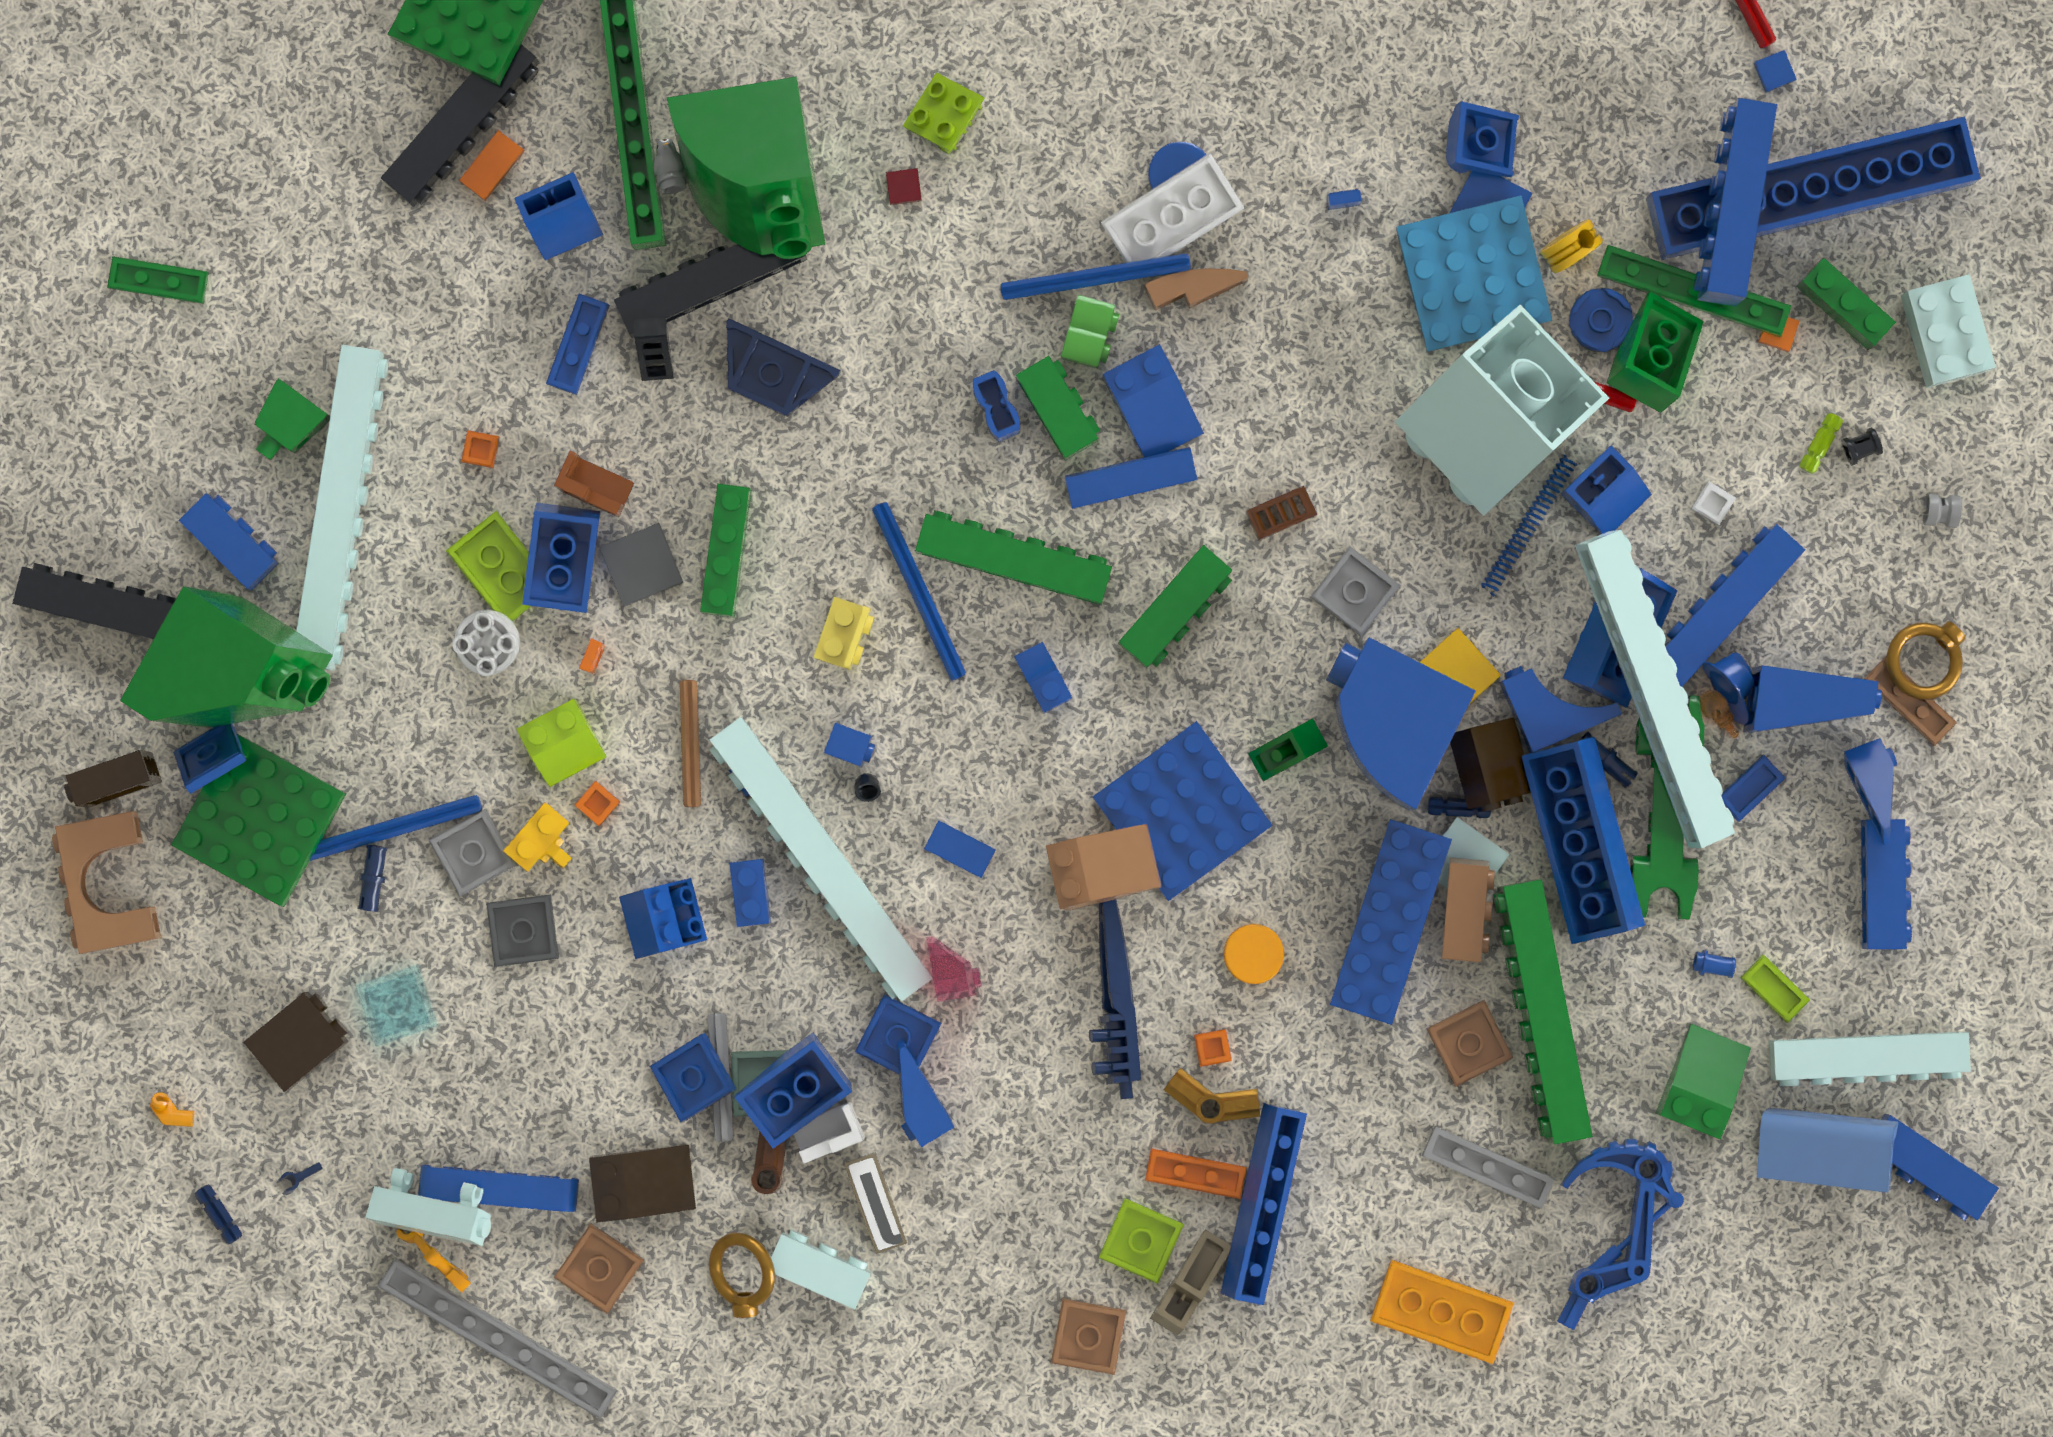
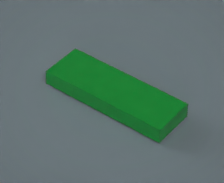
(157, 280)

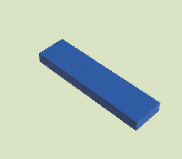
(1131, 477)

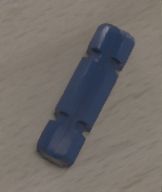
(1454, 807)
(218, 1214)

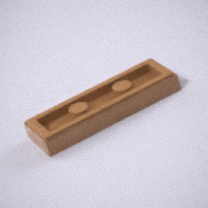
(1922, 714)

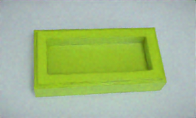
(1775, 988)

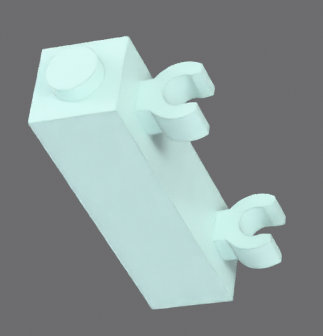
(427, 1215)

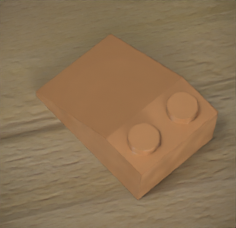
(1103, 867)

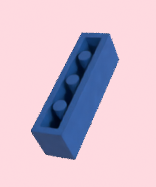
(1884, 887)
(1939, 1173)

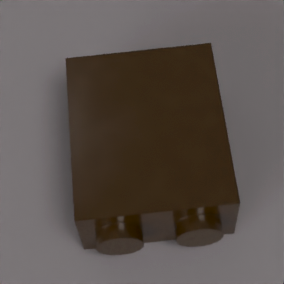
(1490, 764)
(297, 1040)

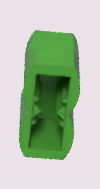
(1089, 331)

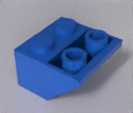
(1607, 491)
(663, 918)

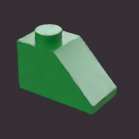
(1288, 749)

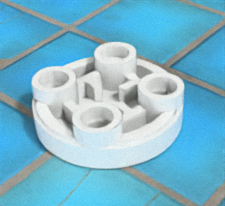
(486, 642)

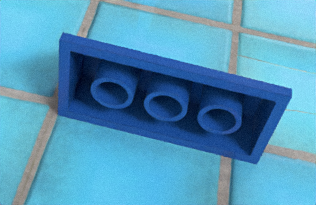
(1594, 661)

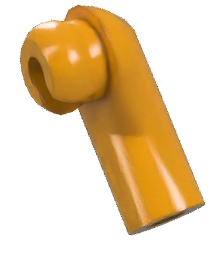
(168, 1113)

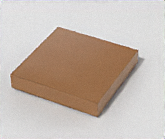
(1469, 1043)
(599, 1268)
(1088, 1336)

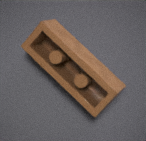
(1467, 909)

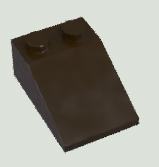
(642, 1183)

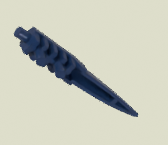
(1118, 1003)

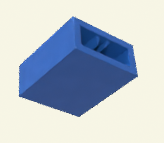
(558, 216)

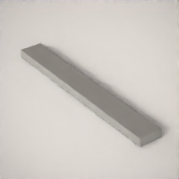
(497, 1338)

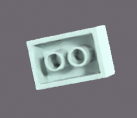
(1948, 331)

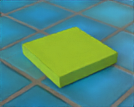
(1141, 1240)

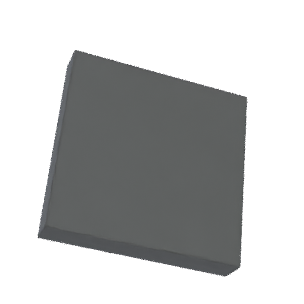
(641, 564)
(522, 930)

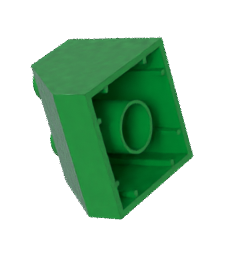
(225, 665)

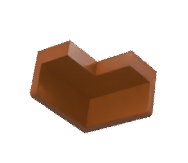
(593, 484)

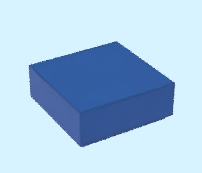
(1775, 71)
(1344, 199)

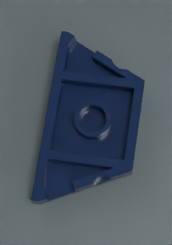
(772, 371)

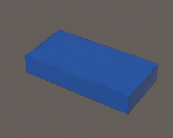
(1751, 787)
(959, 849)

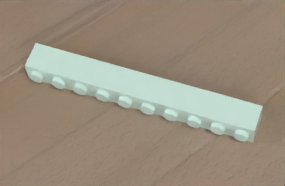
(340, 498)
(1655, 689)
(820, 858)

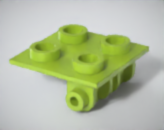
(944, 112)

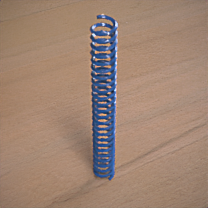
(1527, 518)

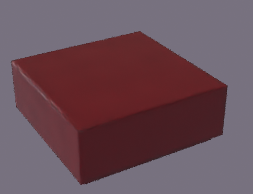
(903, 186)

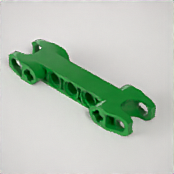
(1664, 860)

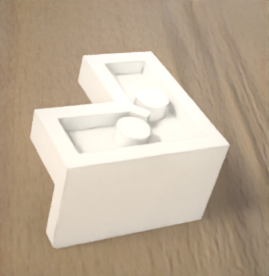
(829, 1133)

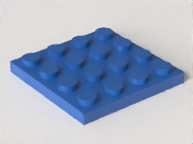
(1191, 805)

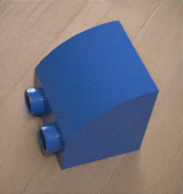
(1396, 717)

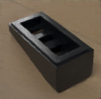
(647, 335)

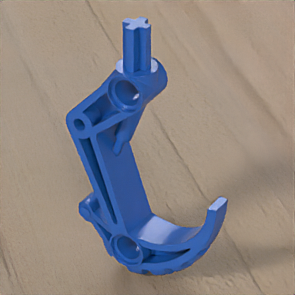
(1636, 1265)

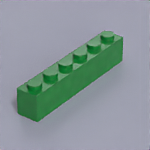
(1012, 558)

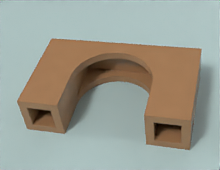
(78, 847)

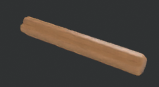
(690, 743)

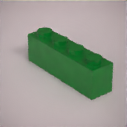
(726, 550)
(1175, 606)

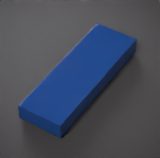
(577, 344)

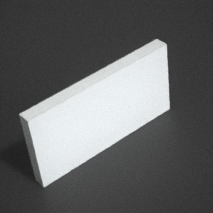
(1174, 212)

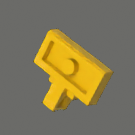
(539, 840)

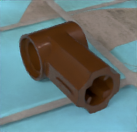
(768, 1159)

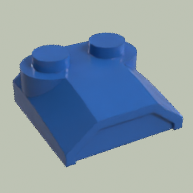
(1481, 140)

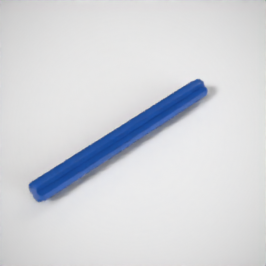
(1095, 276)
(919, 591)
(398, 826)

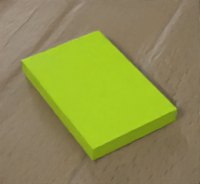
(494, 564)

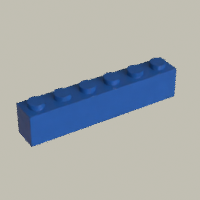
(1731, 599)
(1263, 1204)

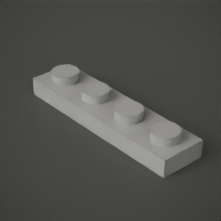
(1488, 1167)

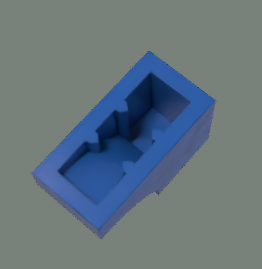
(1043, 677)

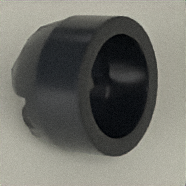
(867, 787)

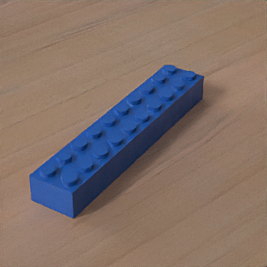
(1829, 184)

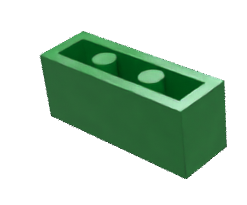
(1846, 304)
(1058, 407)

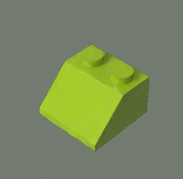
(561, 742)

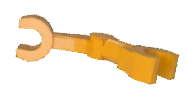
(434, 1258)

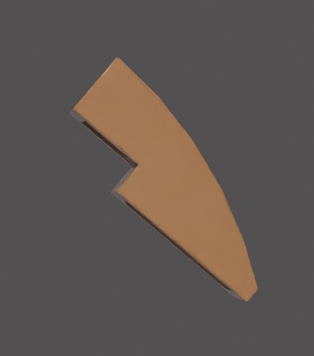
(1193, 285)

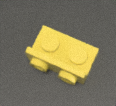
(843, 633)

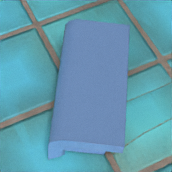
(1826, 1149)

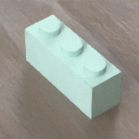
(820, 1269)

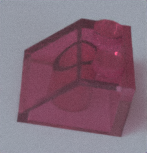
(951, 972)

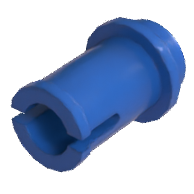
(1714, 964)

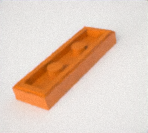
(1195, 1173)

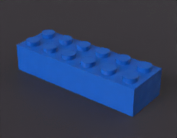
(1736, 202)
(1583, 840)
(1390, 922)

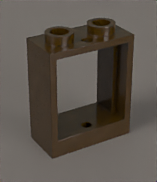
(112, 779)

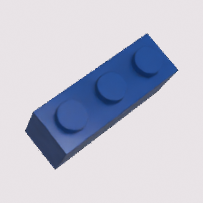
(230, 540)

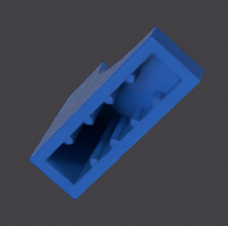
(1544, 717)

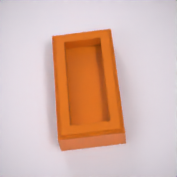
(491, 165)

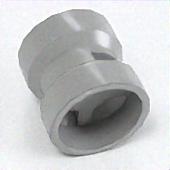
(1943, 510)

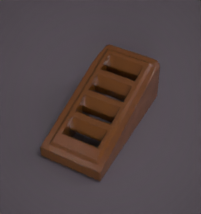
(1256, 522)

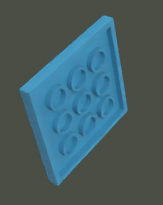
(1472, 271)

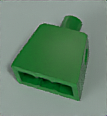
(288, 420)

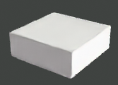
(1713, 503)

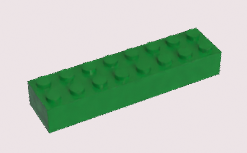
(1543, 1011)

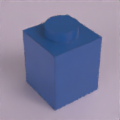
(849, 745)

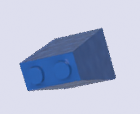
(1802, 698)

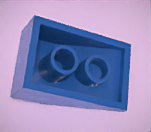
(1152, 402)
(561, 557)
(794, 1090)

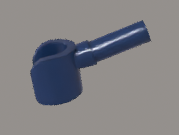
(298, 1177)

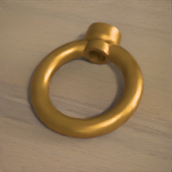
(1948, 637)
(743, 1303)

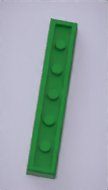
(1678, 286)

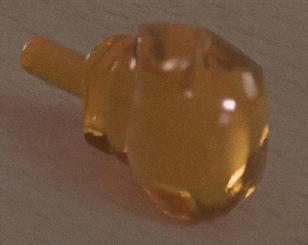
(1716, 707)

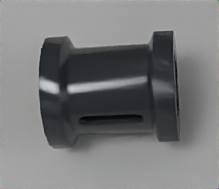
(1862, 446)

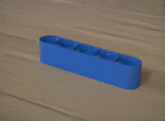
(501, 1189)

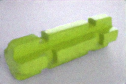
(1821, 443)

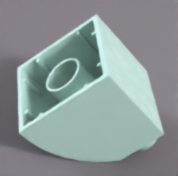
(1500, 410)

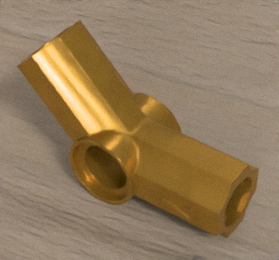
(1232, 1104)

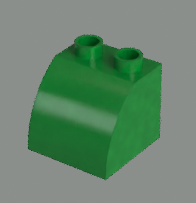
(751, 165)

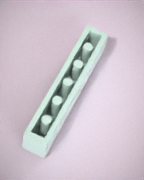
(1869, 1056)

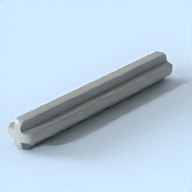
(723, 1108)

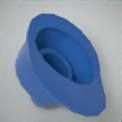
(1734, 680)

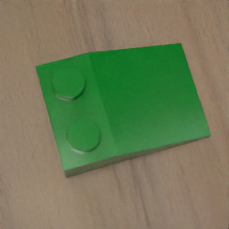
(1656, 353)
(1704, 1081)

